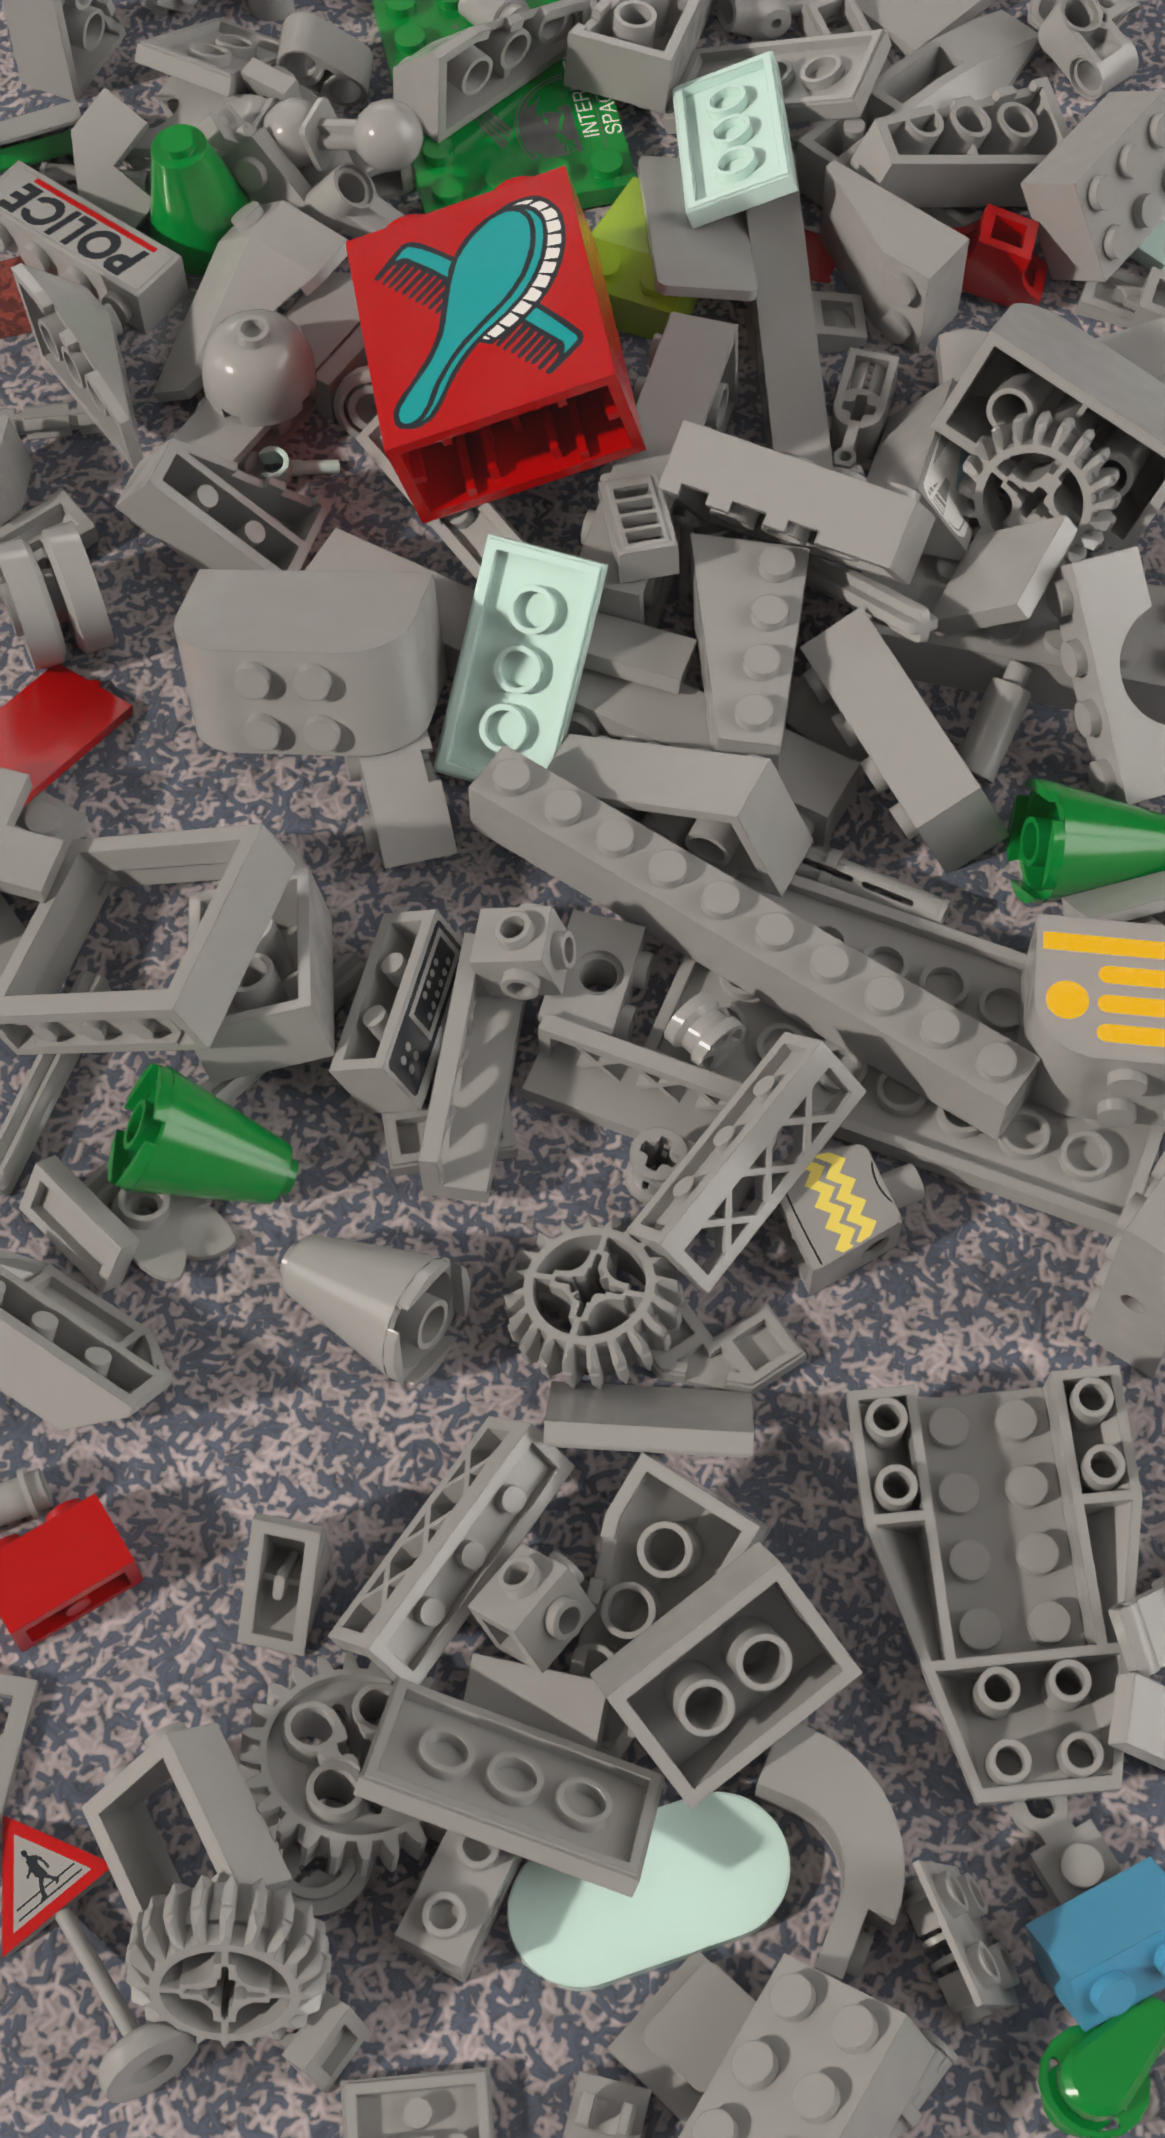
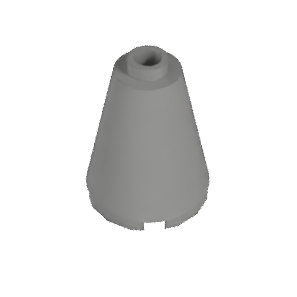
(380, 1300)

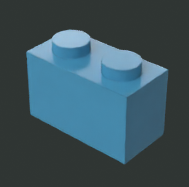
(1105, 1945)

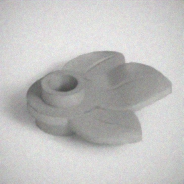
(175, 1232)

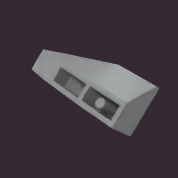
(957, 64)

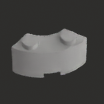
(404, 803)

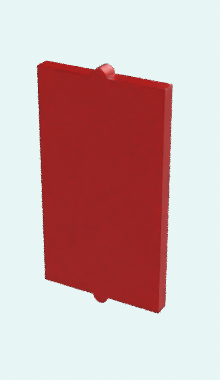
(56, 725)

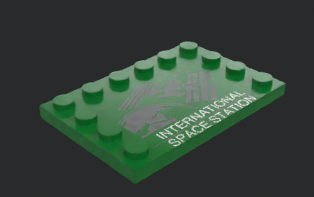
(519, 136)

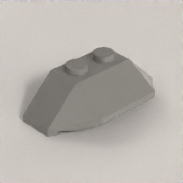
(71, 1350)

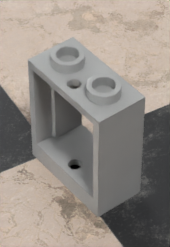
(214, 1799)

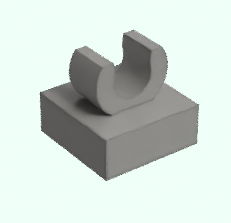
(325, 2043)
(606, 2108)

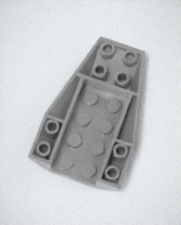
(1003, 1550)

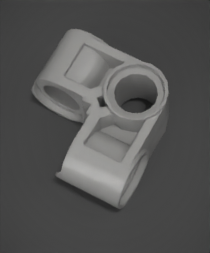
(1089, 45)

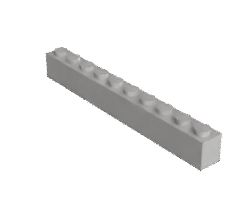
(605, 705)
(753, 942)

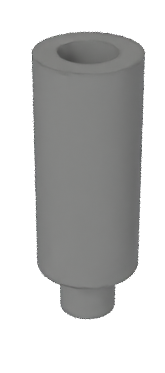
(996, 722)

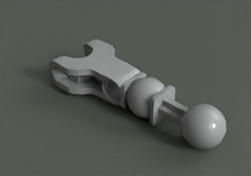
(309, 133)

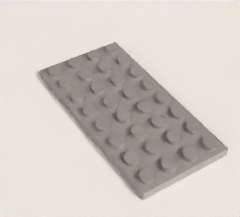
(1042, 1157)

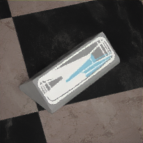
(932, 466)

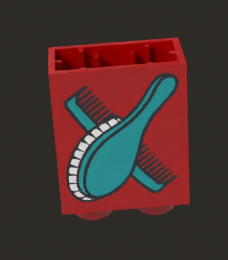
(492, 346)

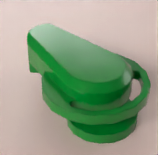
(1103, 2072)

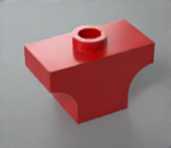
(1002, 258)

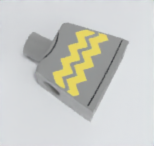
(843, 1213)

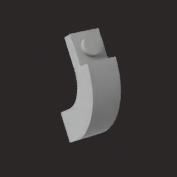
(846, 1805)

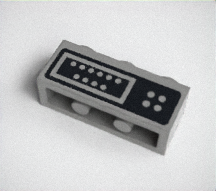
(399, 1013)

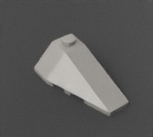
(483, 64)
(82, 351)

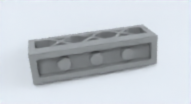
(585, 1081)
(470, 1088)
(731, 1146)
(456, 1549)

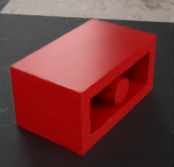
(62, 1570)

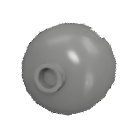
(258, 367)

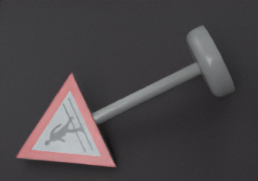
(40, 1885)

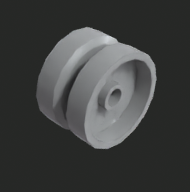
(55, 595)

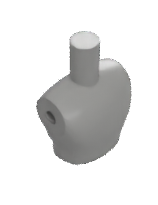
(758, 17)

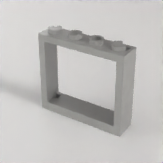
(192, 1008)

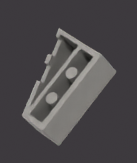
(219, 513)

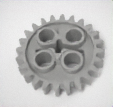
(294, 1776)

